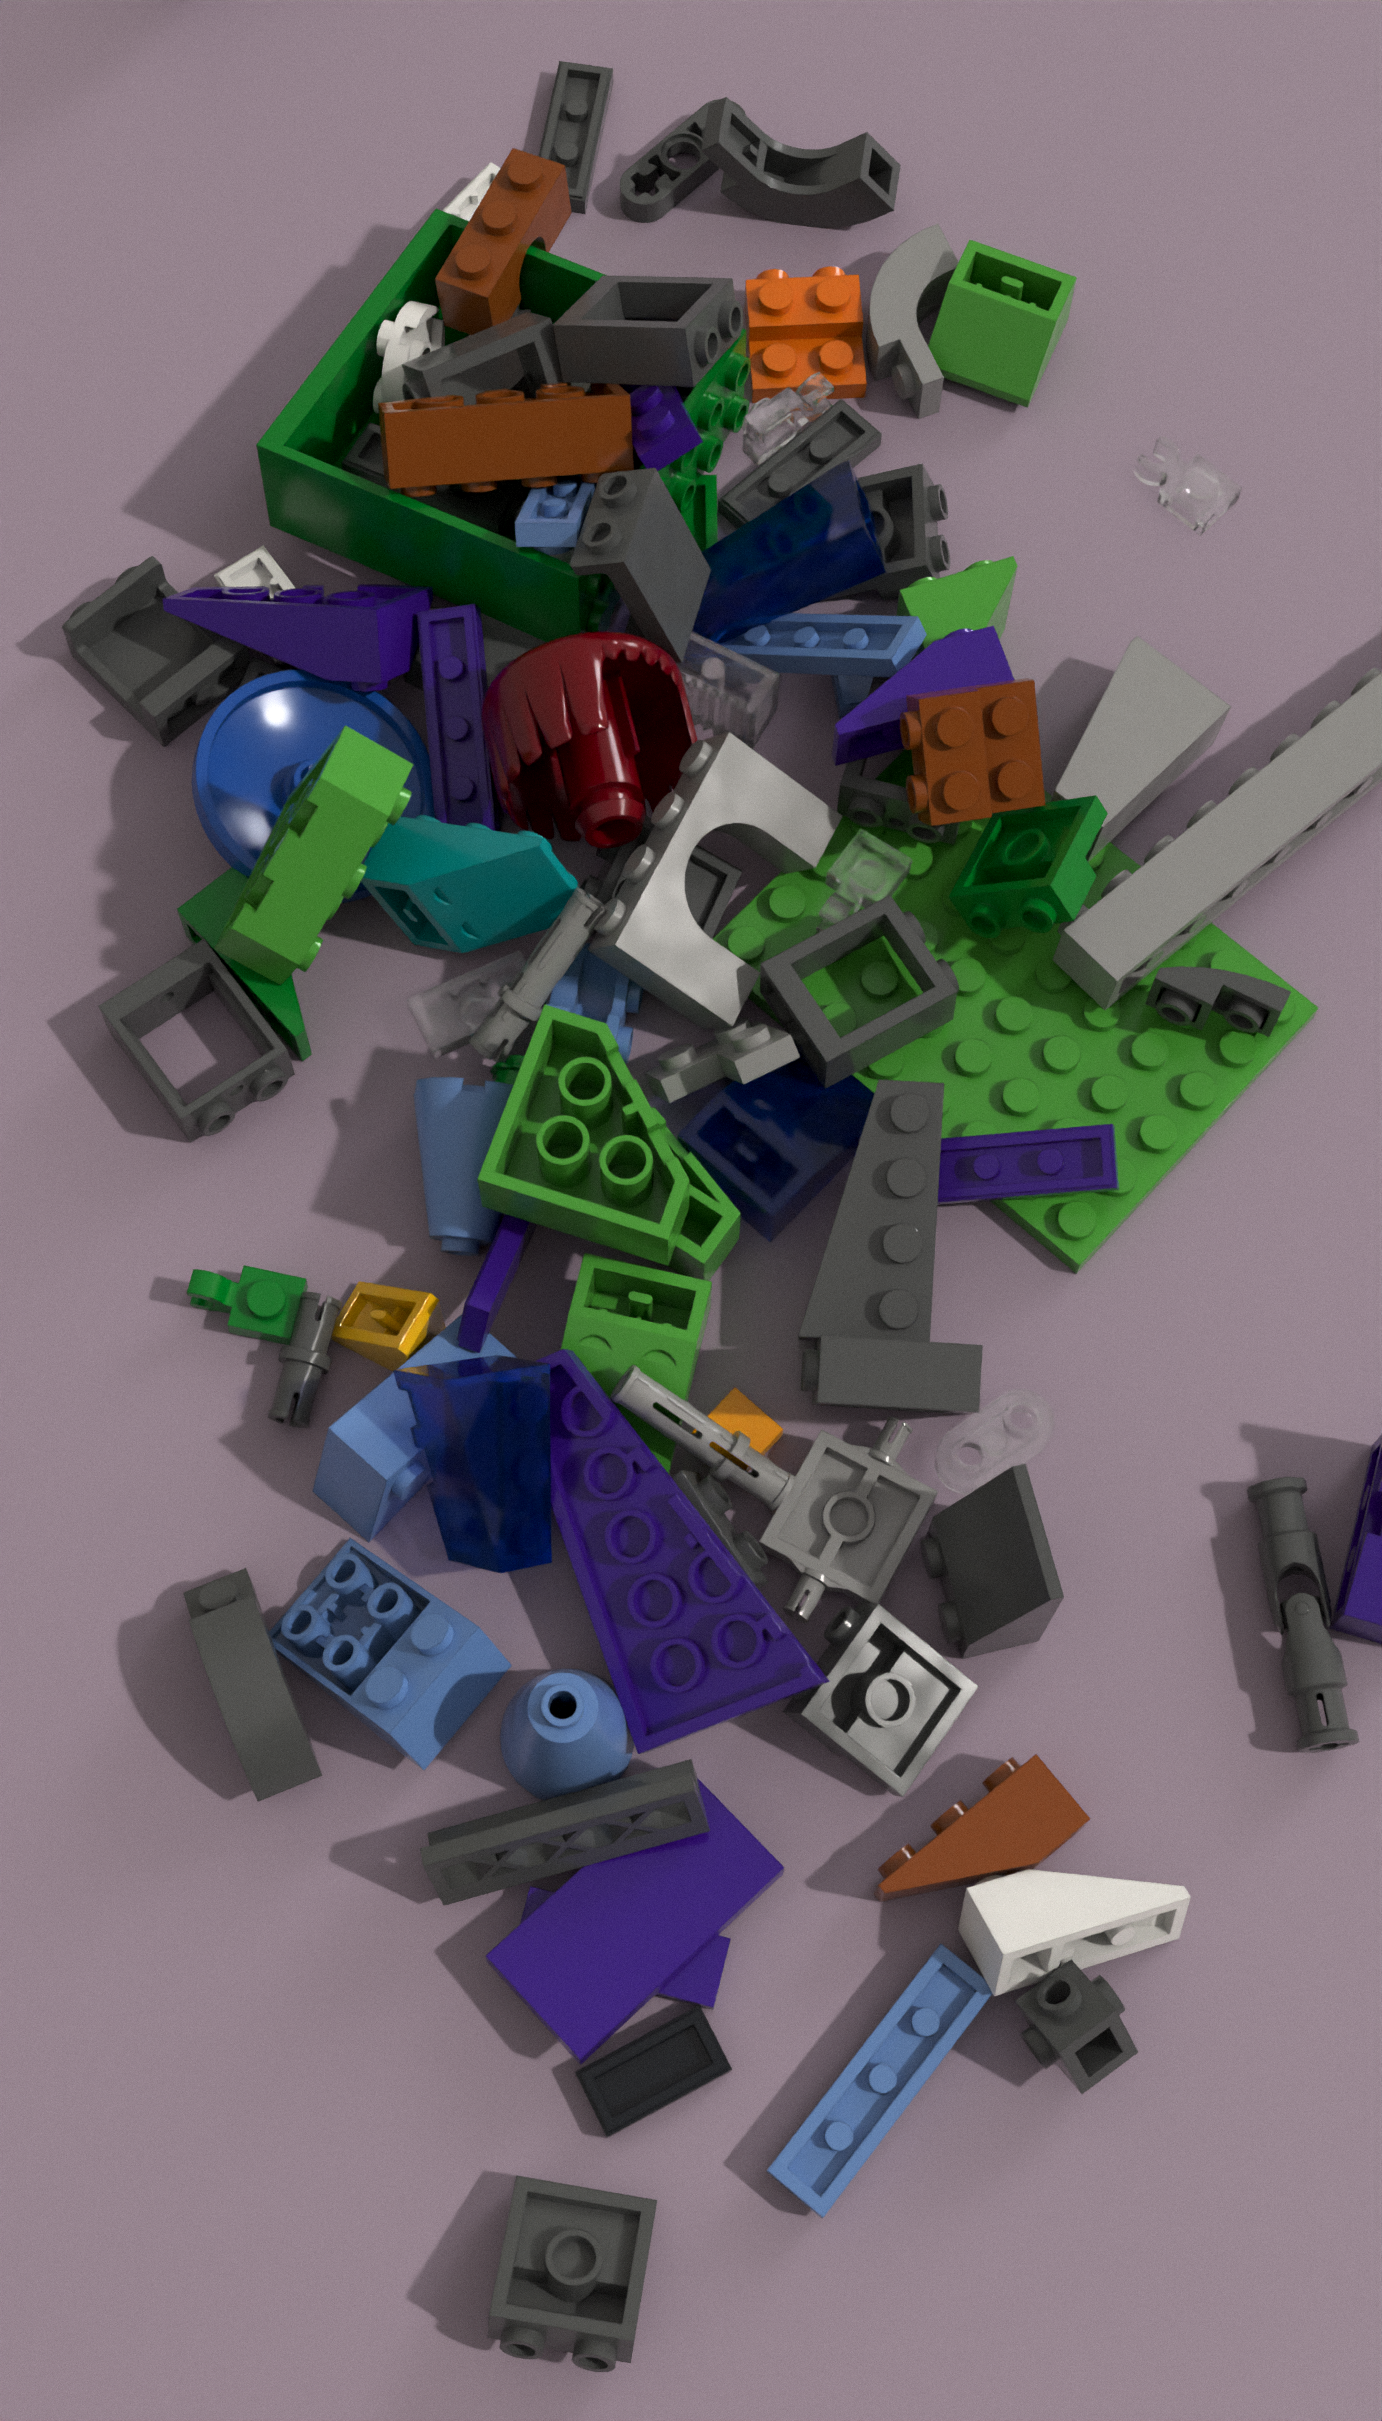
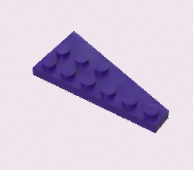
(664, 1594)

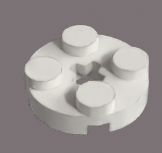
(401, 341)

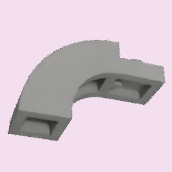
(902, 296)

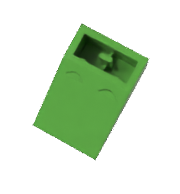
(643, 1319)

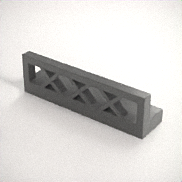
(565, 1832)

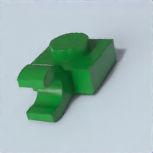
(259, 1305)

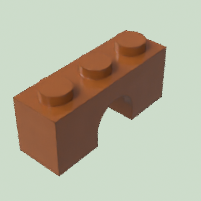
(520, 209)

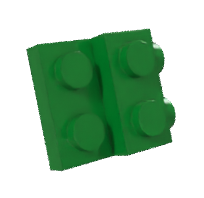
(1030, 867)

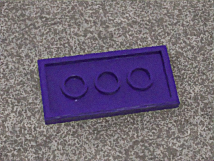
(631, 1928)

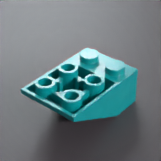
(465, 883)

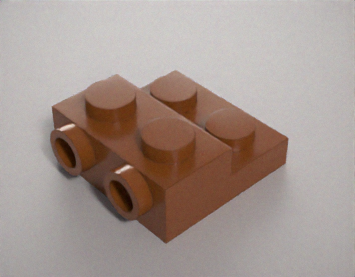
(973, 751)

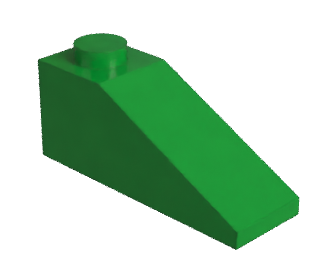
(205, 918)

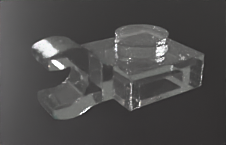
(862, 876)

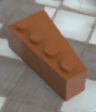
(506, 438)

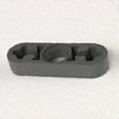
(673, 182)

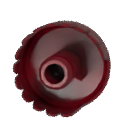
(587, 735)

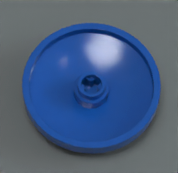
(267, 742)

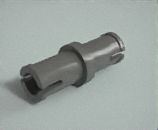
(304, 1360)

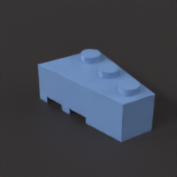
(369, 1452)

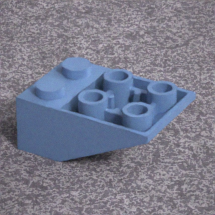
(389, 1652)

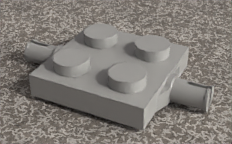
(848, 1519)

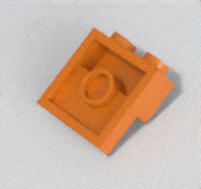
(805, 329)

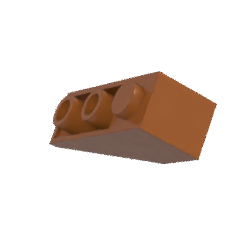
(1002, 1834)

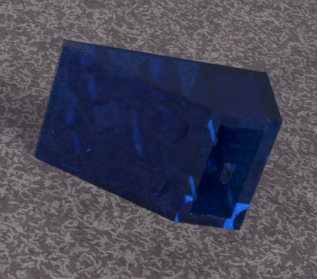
(778, 1140)

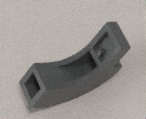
(796, 184)

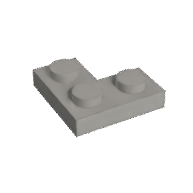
(736, 1053)

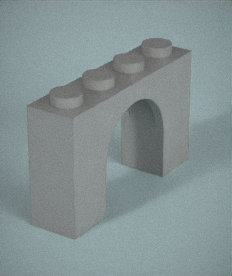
(649, 923)

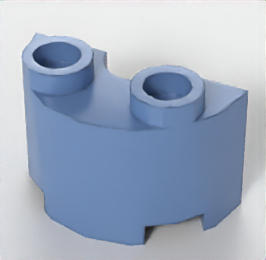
(599, 993)

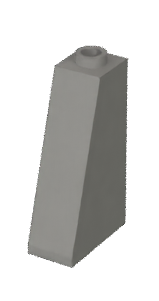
(1140, 738)

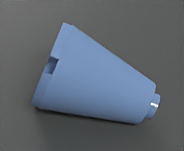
(454, 1138)
(570, 1754)

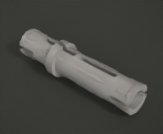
(524, 996)
(764, 1482)

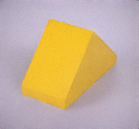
(388, 1323)

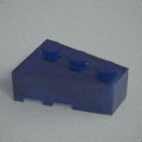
(487, 1457)

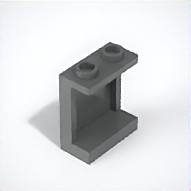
(648, 554)
(150, 659)

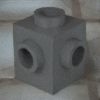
(1076, 2026)

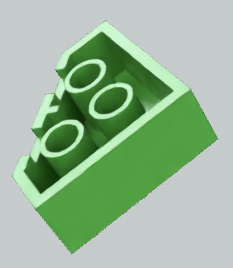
(315, 855)
(585, 1145)

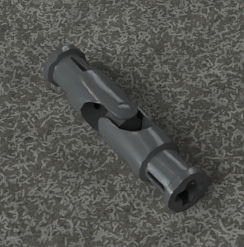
(1311, 1660)

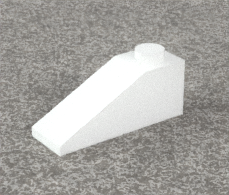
(1040, 1920)

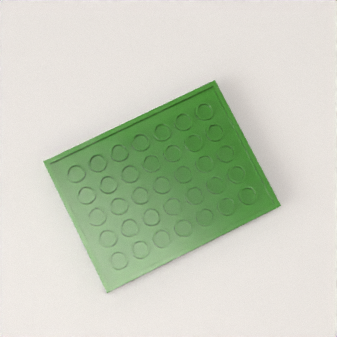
(1023, 1034)

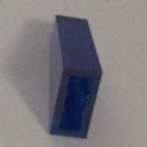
(791, 557)

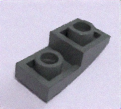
(1192, 993)

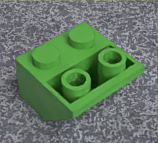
(1000, 322)
(961, 600)

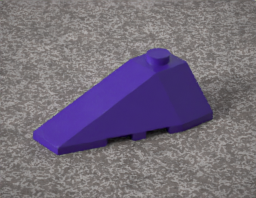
(338, 637)

